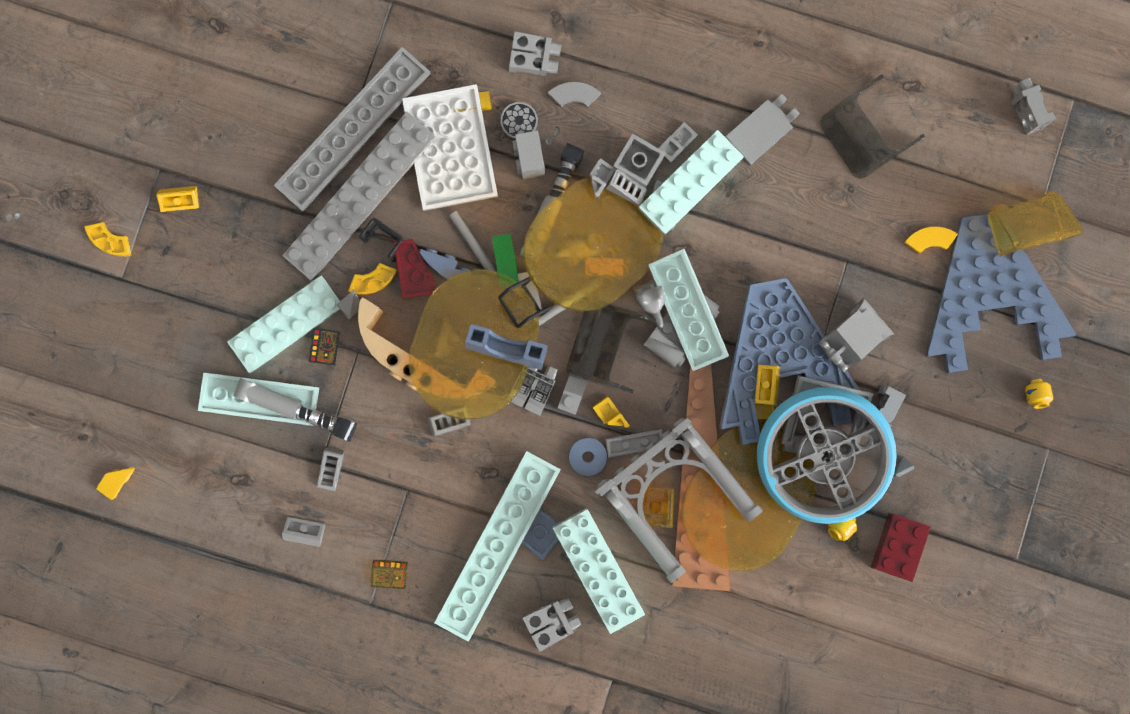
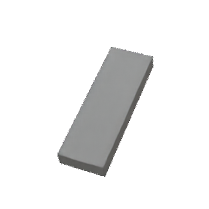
(631, 443)

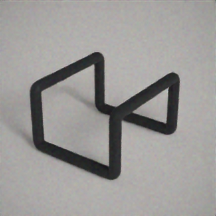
(386, 229)
(524, 282)

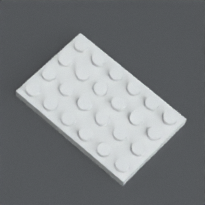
(458, 161)

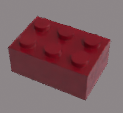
(900, 547)

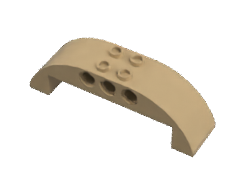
(378, 346)

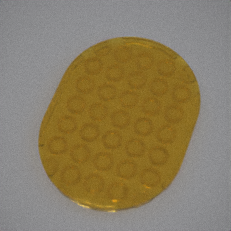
(589, 248)
(459, 379)
(718, 527)

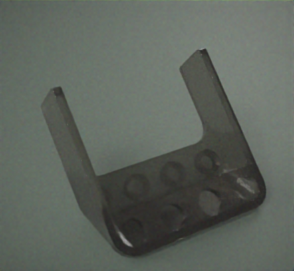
(856, 137)
(598, 344)

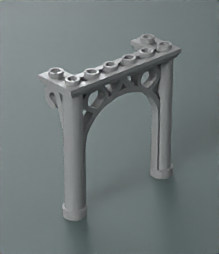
(637, 520)

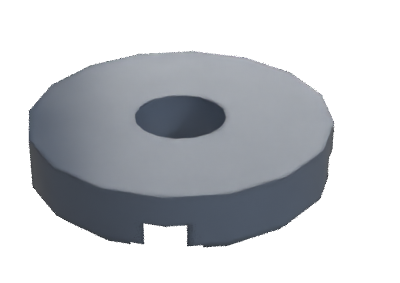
(596, 464)

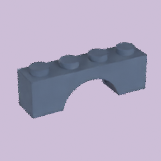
(521, 352)

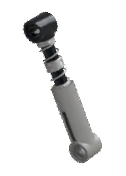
(570, 159)
(293, 409)

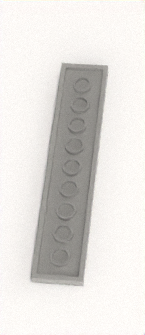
(352, 129)
(359, 196)

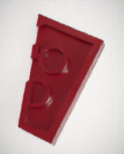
(413, 273)

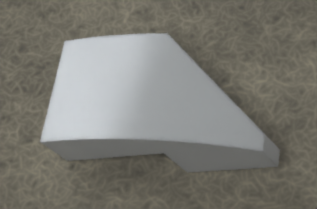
(600, 176)

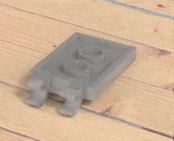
(762, 129)

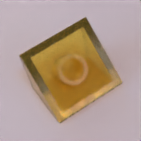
(659, 506)

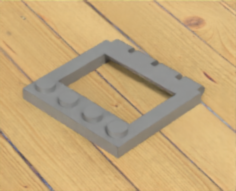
(791, 441)

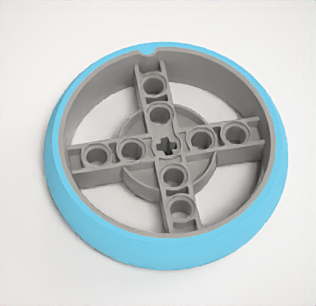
(878, 434)

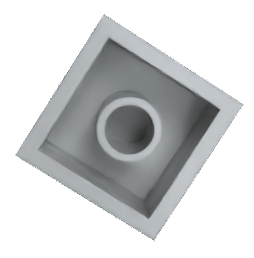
(529, 151)
(639, 160)

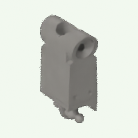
(855, 336)

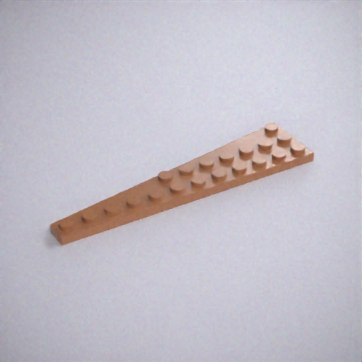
(701, 411)

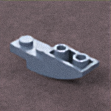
(444, 266)

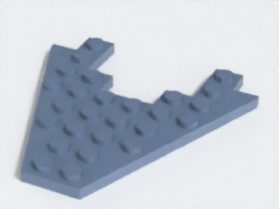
(985, 281)
(782, 334)

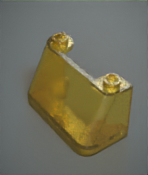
(1032, 223)

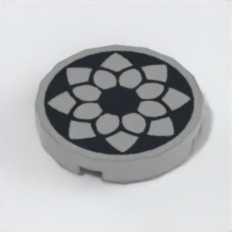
(518, 119)

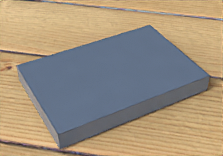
(541, 535)

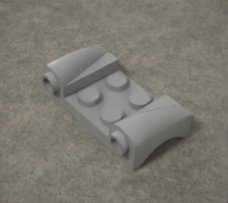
(666, 343)

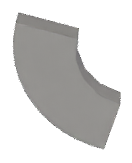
(574, 92)

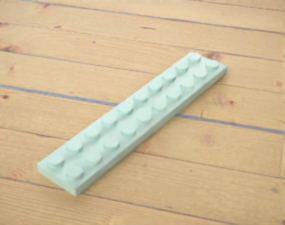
(497, 546)

